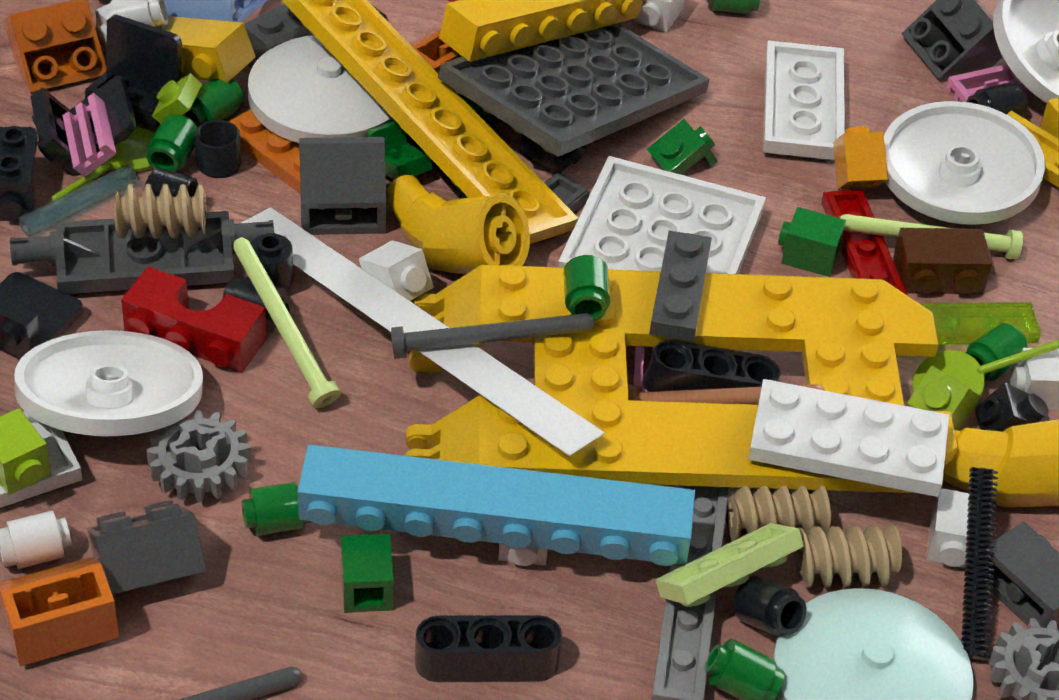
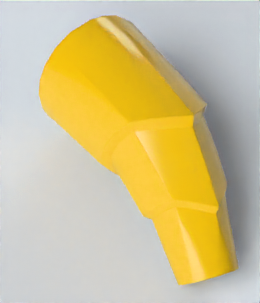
(461, 231)
(1022, 456)

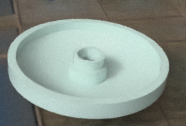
(872, 649)

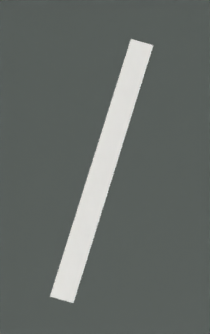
(466, 362)

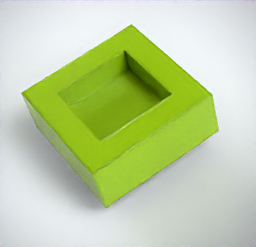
(176, 97)

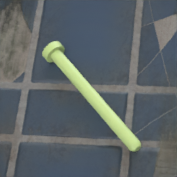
(1009, 244)
(322, 391)

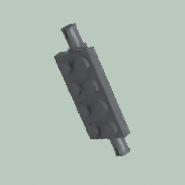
(96, 260)

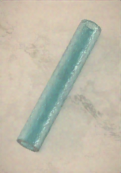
(77, 200)

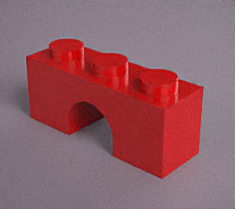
(223, 335)

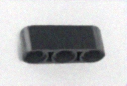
(698, 367)
(510, 642)

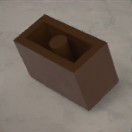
(942, 260)

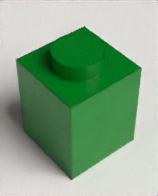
(811, 241)
(367, 573)

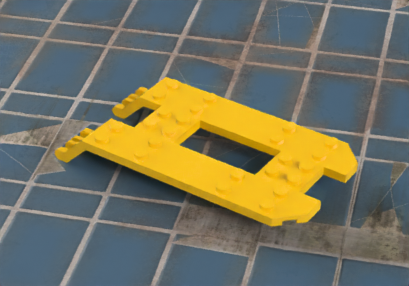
(840, 325)

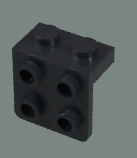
(144, 59)
(50, 124)
(16, 171)
(33, 313)

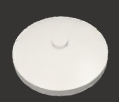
(1030, 43)
(310, 94)
(962, 162)
(108, 383)

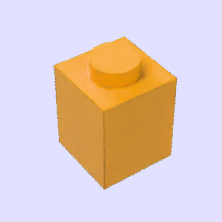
(860, 159)

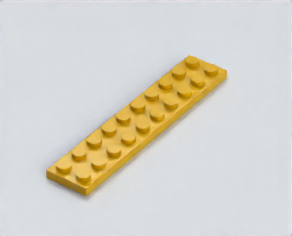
(431, 110)

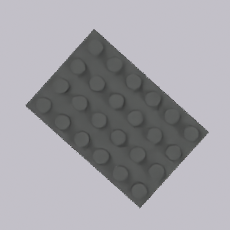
(576, 86)

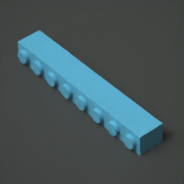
(496, 505)

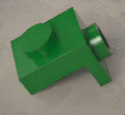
(682, 148)
(399, 156)

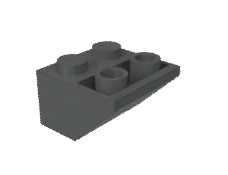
(954, 38)
(343, 185)
(147, 547)

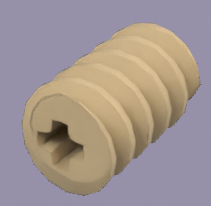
(160, 212)
(779, 506)
(849, 554)

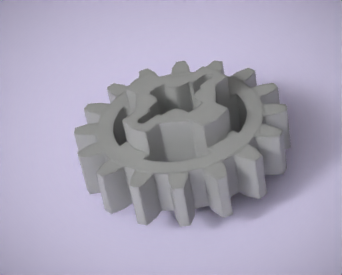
(199, 456)
(1027, 662)

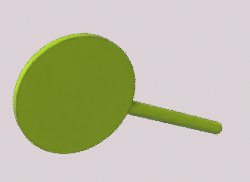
(129, 152)
(967, 369)

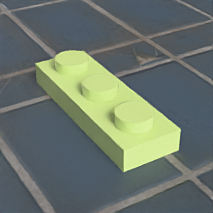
(729, 564)

